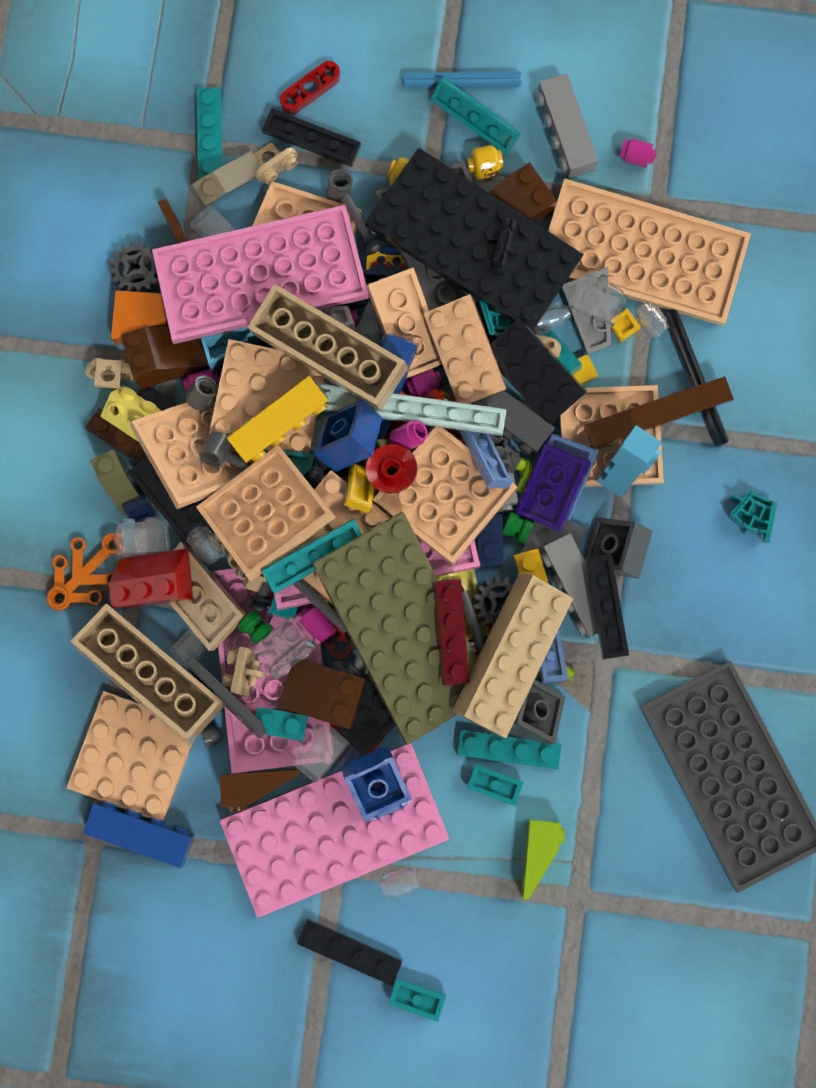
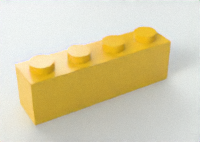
(278, 418)

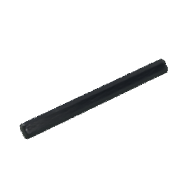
(694, 374)

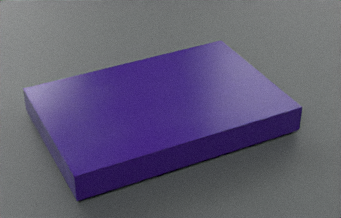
(553, 487)

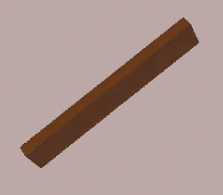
(659, 412)

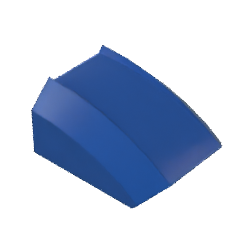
(376, 784)

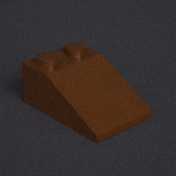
(526, 193)
(158, 360)
(323, 693)
(246, 788)

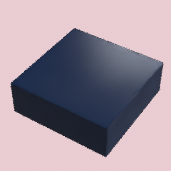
(139, 508)

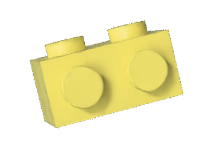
(125, 406)

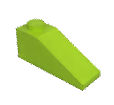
(541, 848)

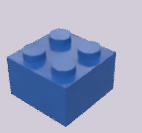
(348, 435)

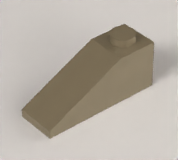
(225, 180)

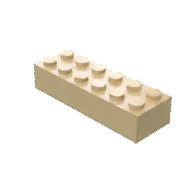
(328, 347)
(512, 654)
(147, 674)

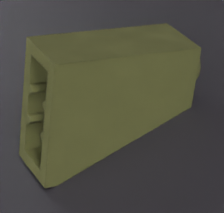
(114, 478)

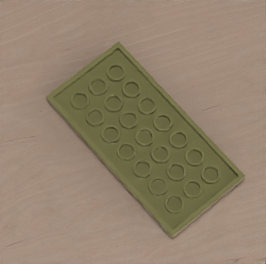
(388, 609)

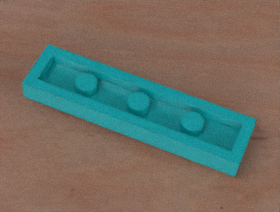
(475, 116)
(209, 130)
(298, 563)
(508, 749)

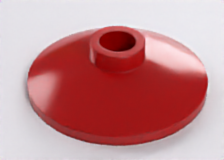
(387, 458)

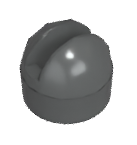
(210, 736)

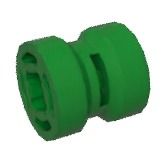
(518, 527)
(255, 627)

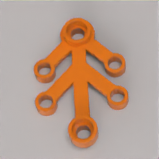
(80, 575)

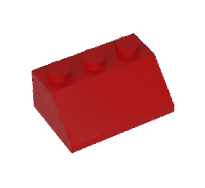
(151, 580)

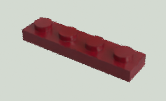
(451, 632)

